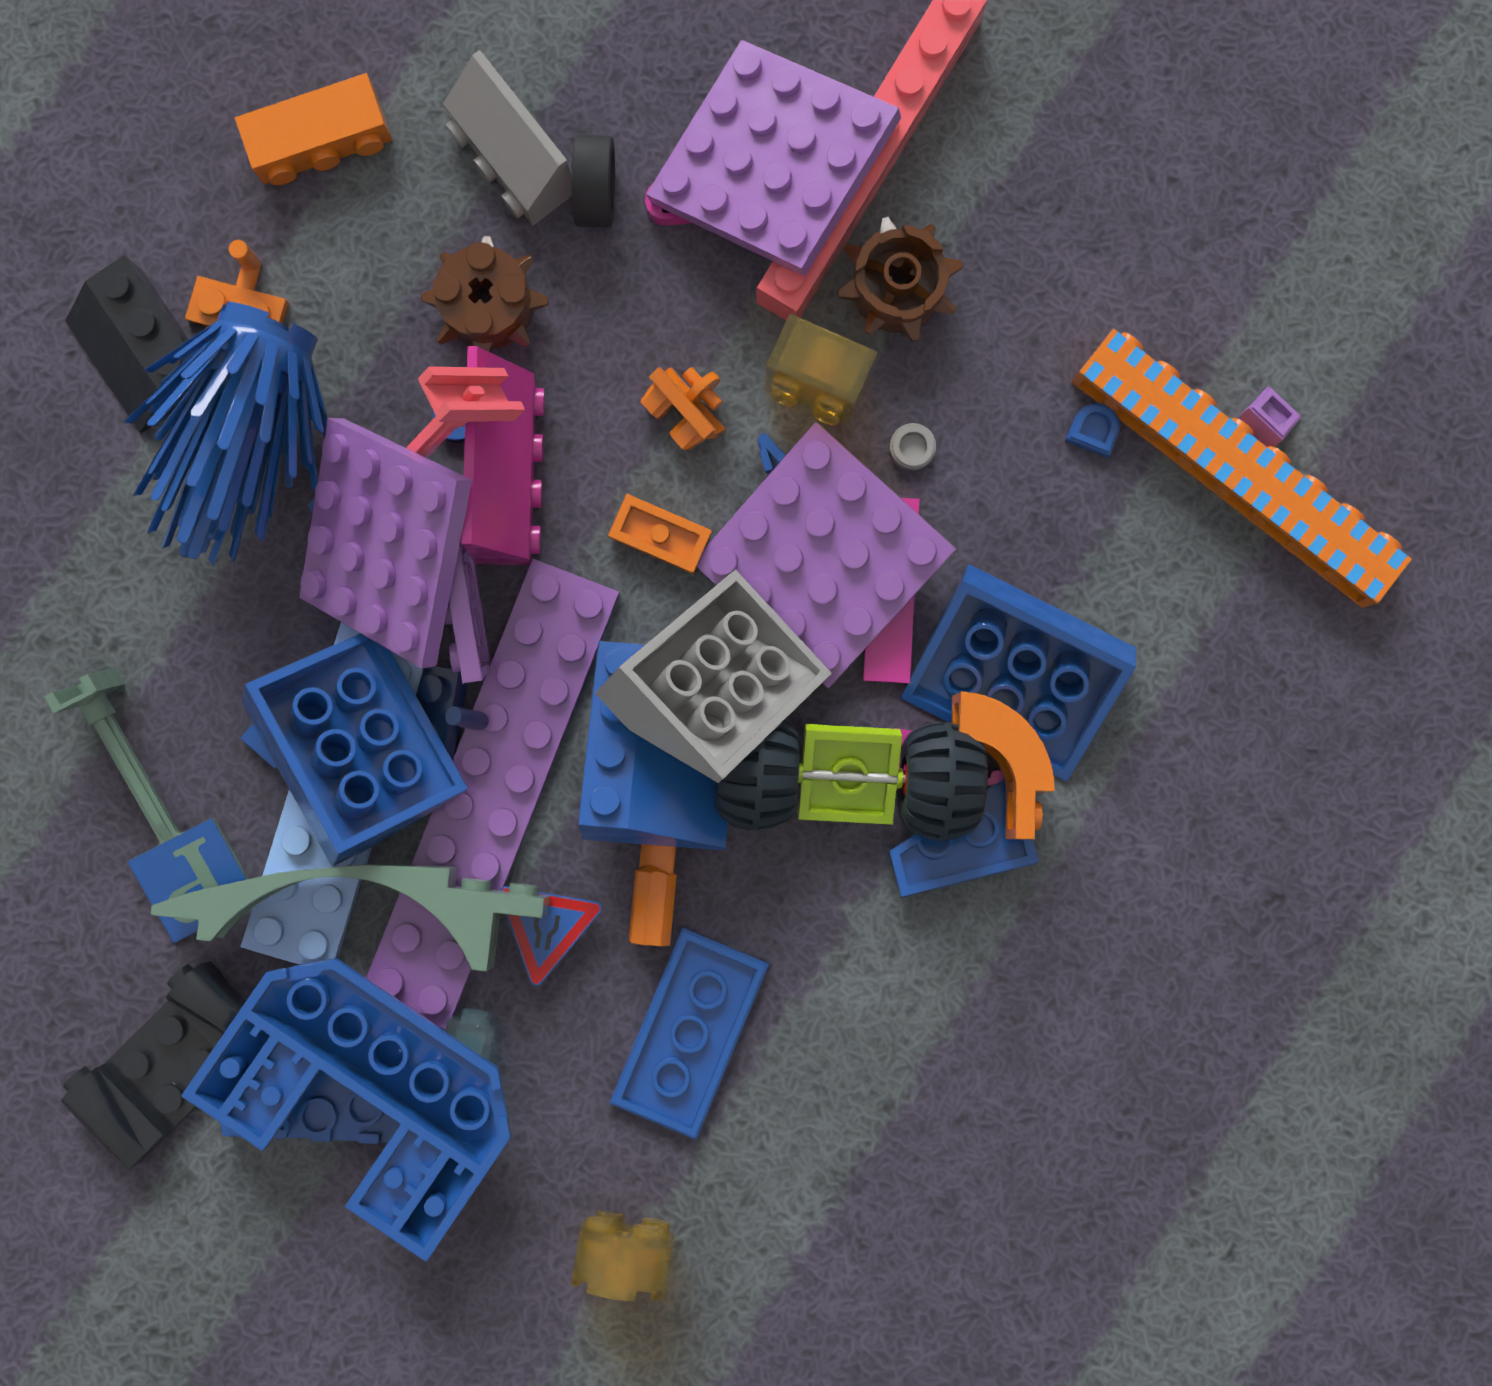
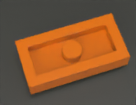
(659, 534)

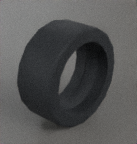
(593, 180)

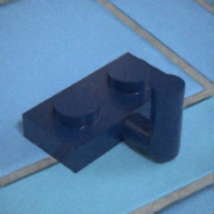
(442, 699)

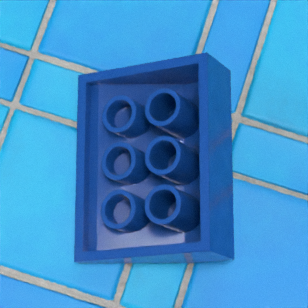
(1027, 657)
(352, 745)
(636, 788)

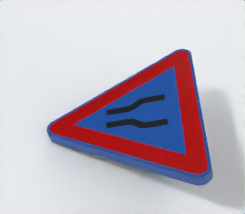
(549, 938)

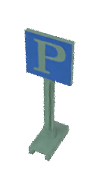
(182, 859)

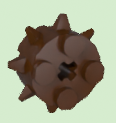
(886, 257)
(478, 271)

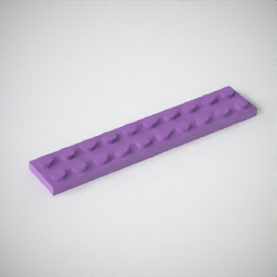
(505, 767)

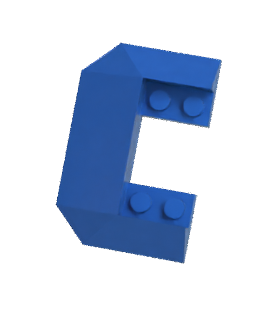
(386, 1054)

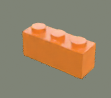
(314, 130)

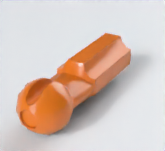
(653, 896)

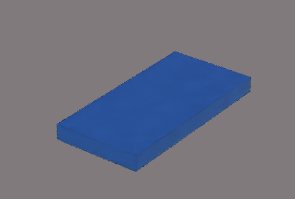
(689, 1033)

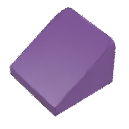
(1270, 417)

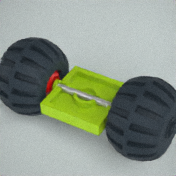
(855, 778)

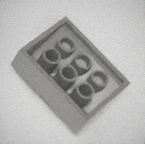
(715, 680)

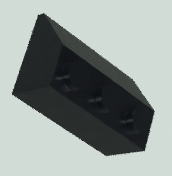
(125, 331)

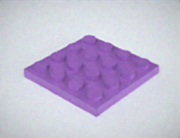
(774, 156)
(384, 540)
(828, 549)

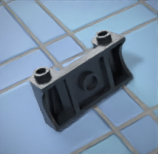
(138, 1091)

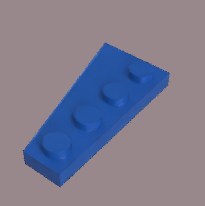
(334, 1113)

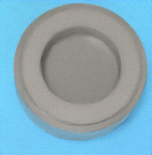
(912, 447)

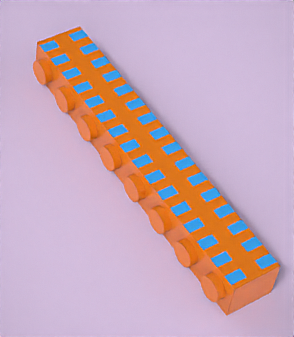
(1242, 469)

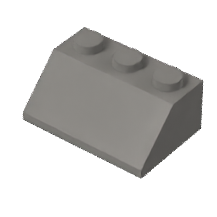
(507, 141)

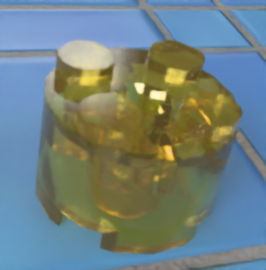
(623, 1257)

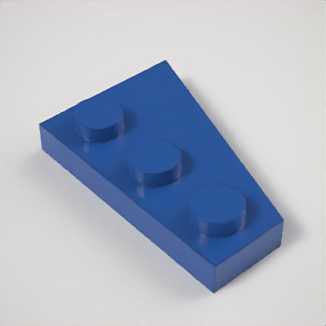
(931, 864)

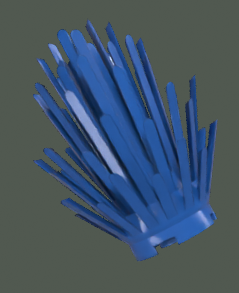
(242, 395)

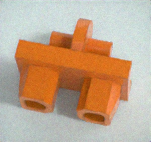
(672, 391)

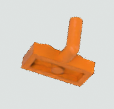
(210, 294)

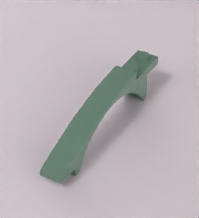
(467, 910)

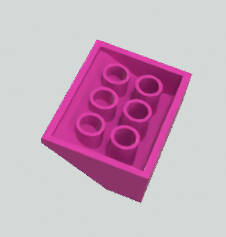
(501, 467)

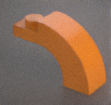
(1016, 751)

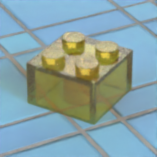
(818, 370)

